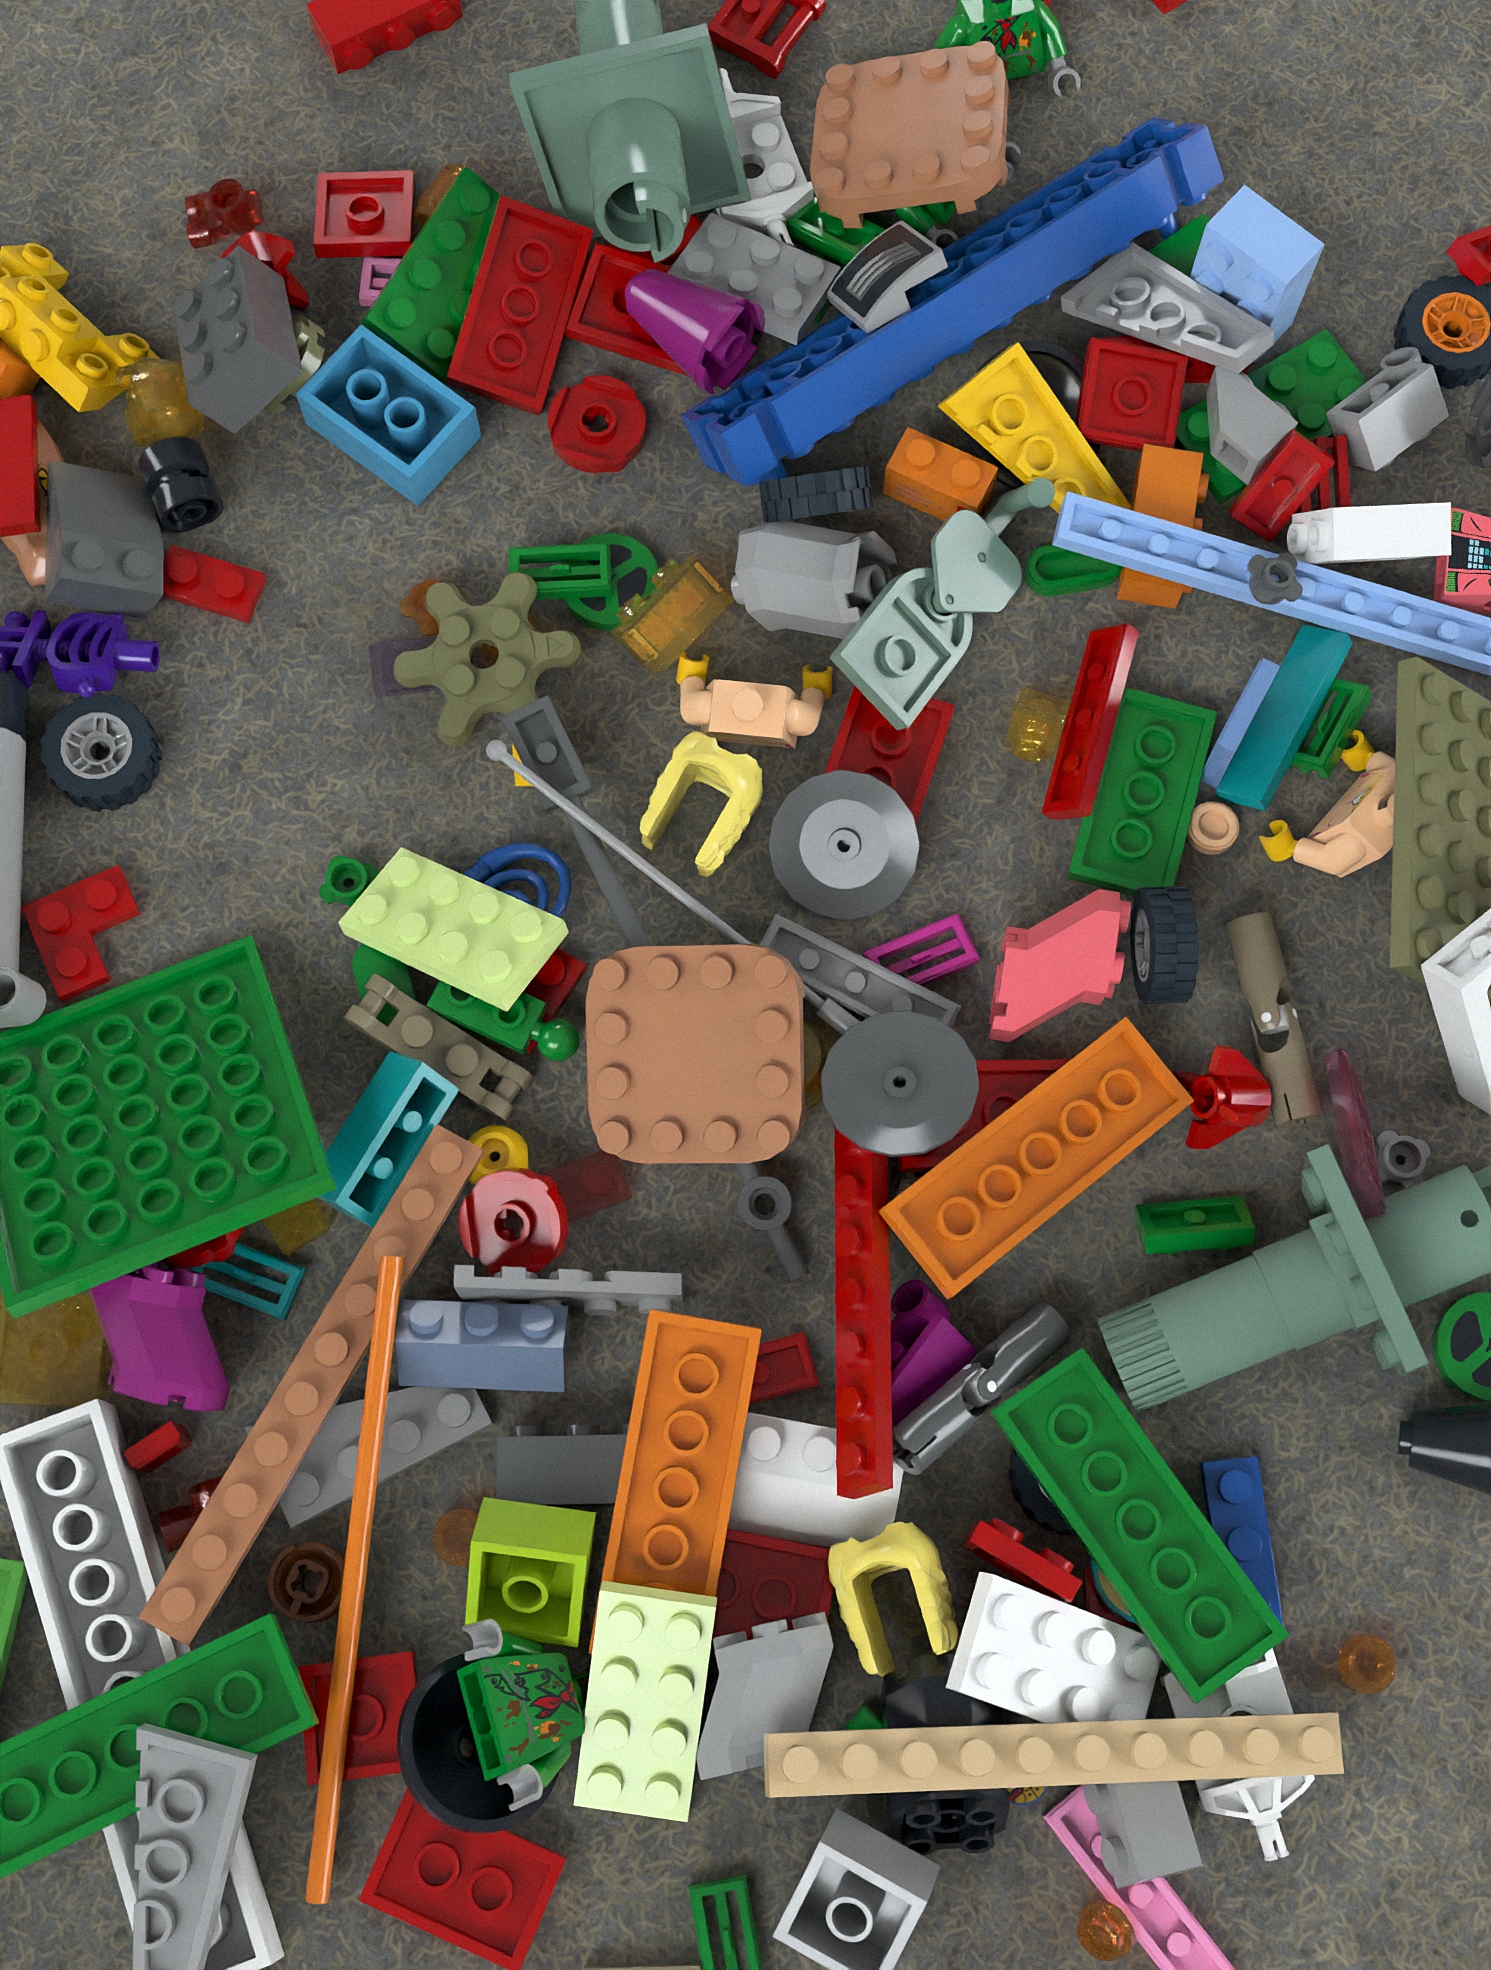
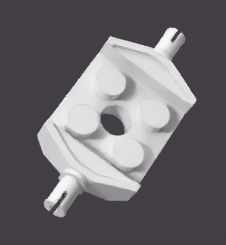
(765, 142)
(1261, 1799)

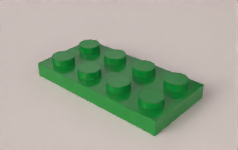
(431, 286)
(1304, 380)
(1144, 795)

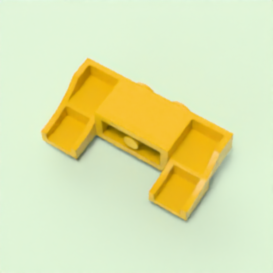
(55, 335)

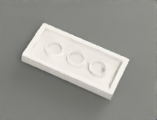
(1050, 1658)

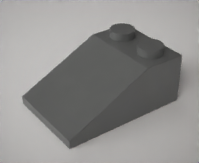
(102, 541)

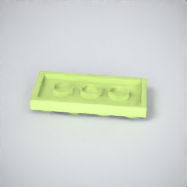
(454, 928)
(645, 1701)

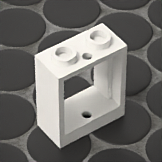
(1371, 533)

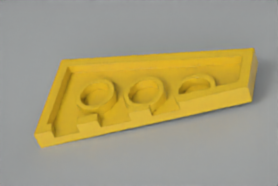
(1028, 430)

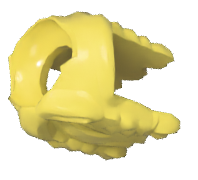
(702, 760)
(856, 1566)

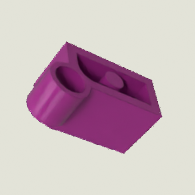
(923, 1347)

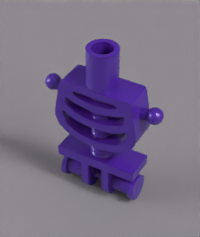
(90, 641)

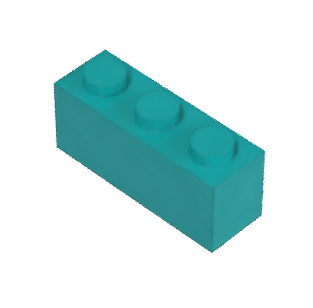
(385, 1136)

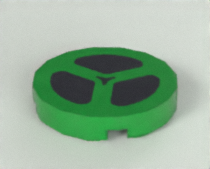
(631, 574)
(1464, 1346)

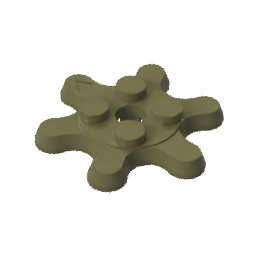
(465, 629)

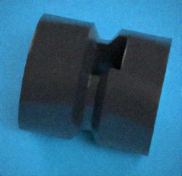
(180, 484)

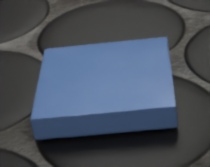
(1239, 722)

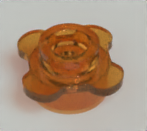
(414, 608)

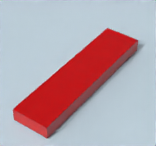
(1090, 722)

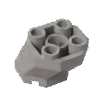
(809, 576)
(762, 1689)

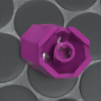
(161, 1338)

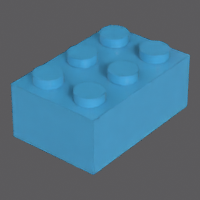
(389, 415)

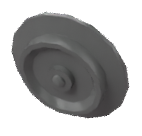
(844, 844)
(900, 1083)

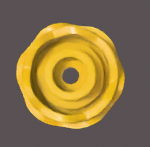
(499, 1140)

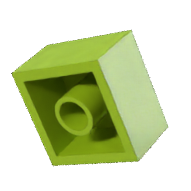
(531, 1569)

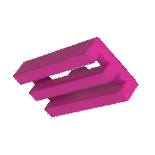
(921, 935)

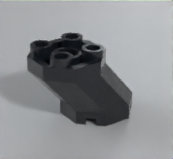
(945, 1817)

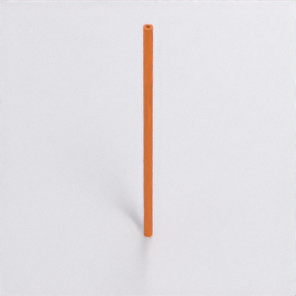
(354, 1582)

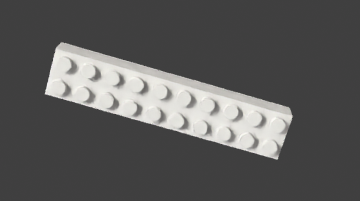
(91, 1577)

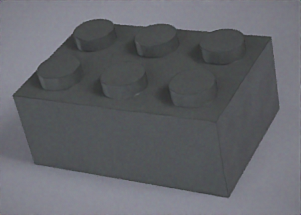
(236, 340)

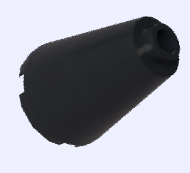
(1450, 1444)

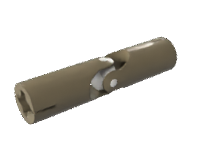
(1267, 991)

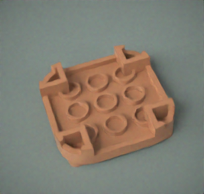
(910, 132)
(695, 1053)

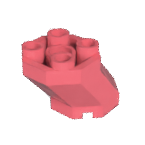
(1058, 964)

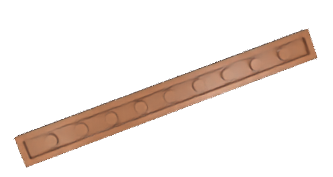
(307, 1392)

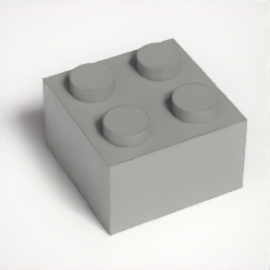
(857, 1898)

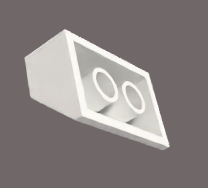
(790, 1487)

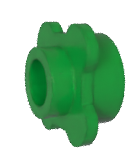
(339, 871)

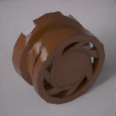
(307, 1581)

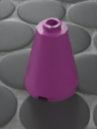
(696, 325)

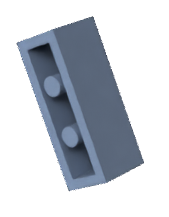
(482, 1345)

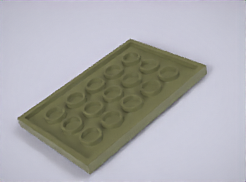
(1438, 814)

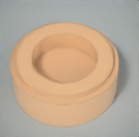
(1212, 828)

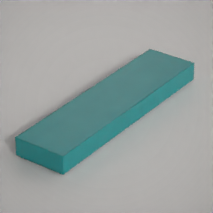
(1284, 717)

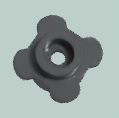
(1267, 590)

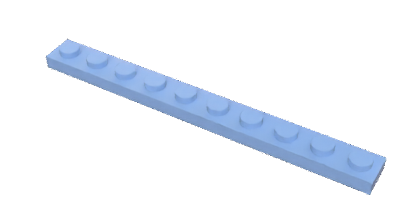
(1221, 569)

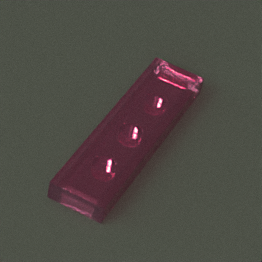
(1355, 1134)

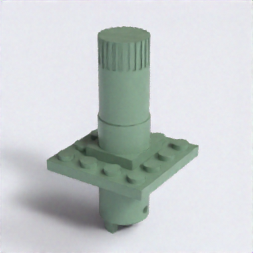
(632, 127)
(1310, 1285)

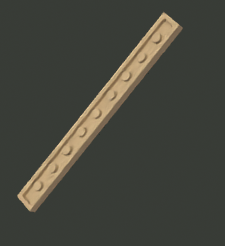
(1050, 1754)

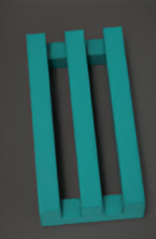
(288, 1292)

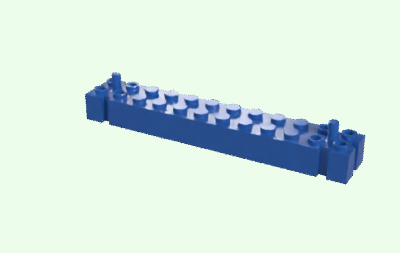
(988, 280)

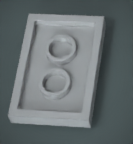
(749, 264)

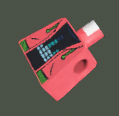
(1465, 575)

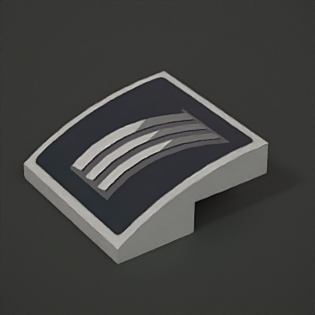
(876, 278)

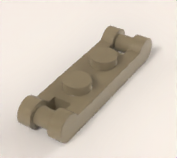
(439, 1045)

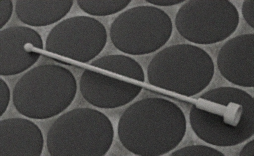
(497, 751)

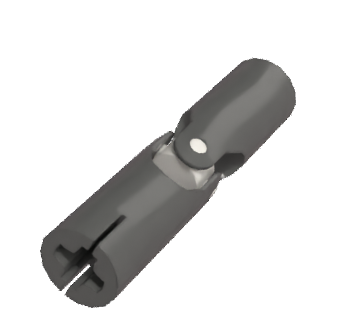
(1000, 1366)

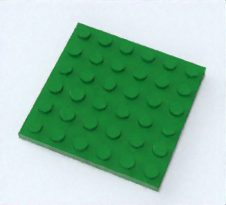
(148, 1126)

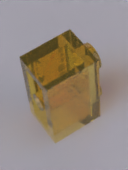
(671, 614)

